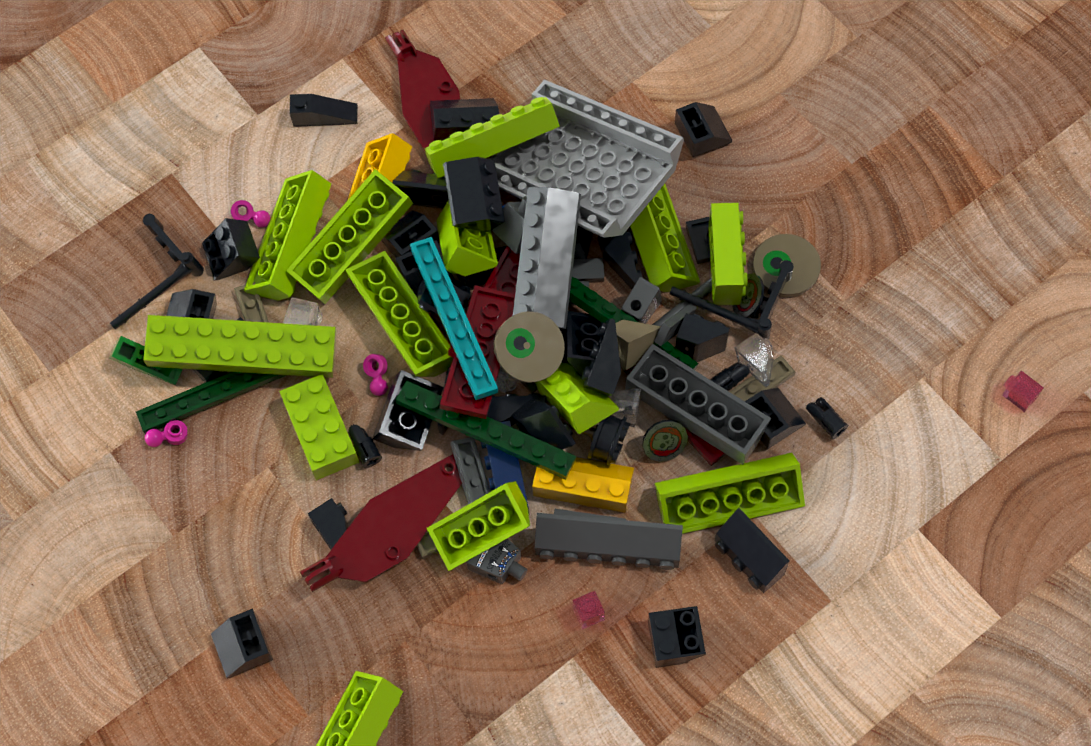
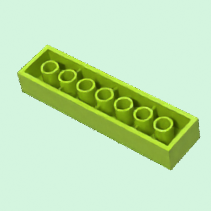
(239, 346)

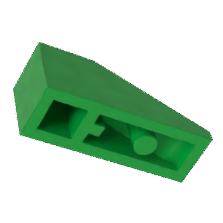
(132, 355)

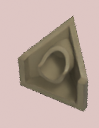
(634, 341)

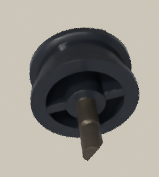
(606, 438)

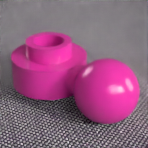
(260, 218)
(378, 385)
(155, 437)

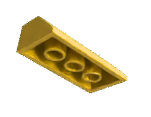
(385, 155)
(588, 484)

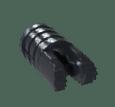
(731, 376)
(827, 417)
(364, 446)

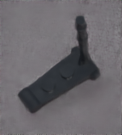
(188, 265)
(760, 326)

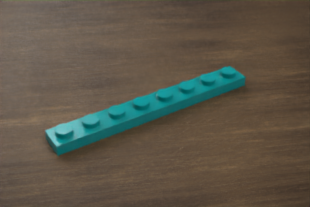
(454, 318)

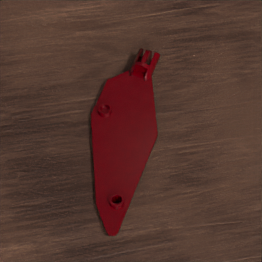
(421, 81)
(388, 527)

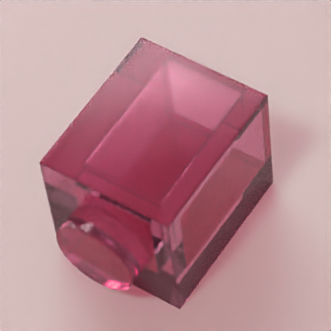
(1022, 390)
(588, 610)

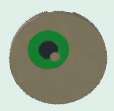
(791, 248)
(529, 347)

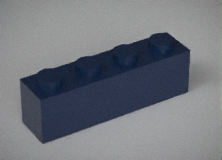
(504, 468)

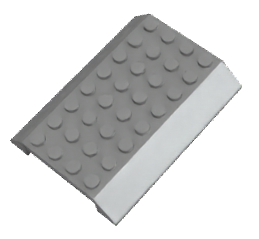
(595, 152)

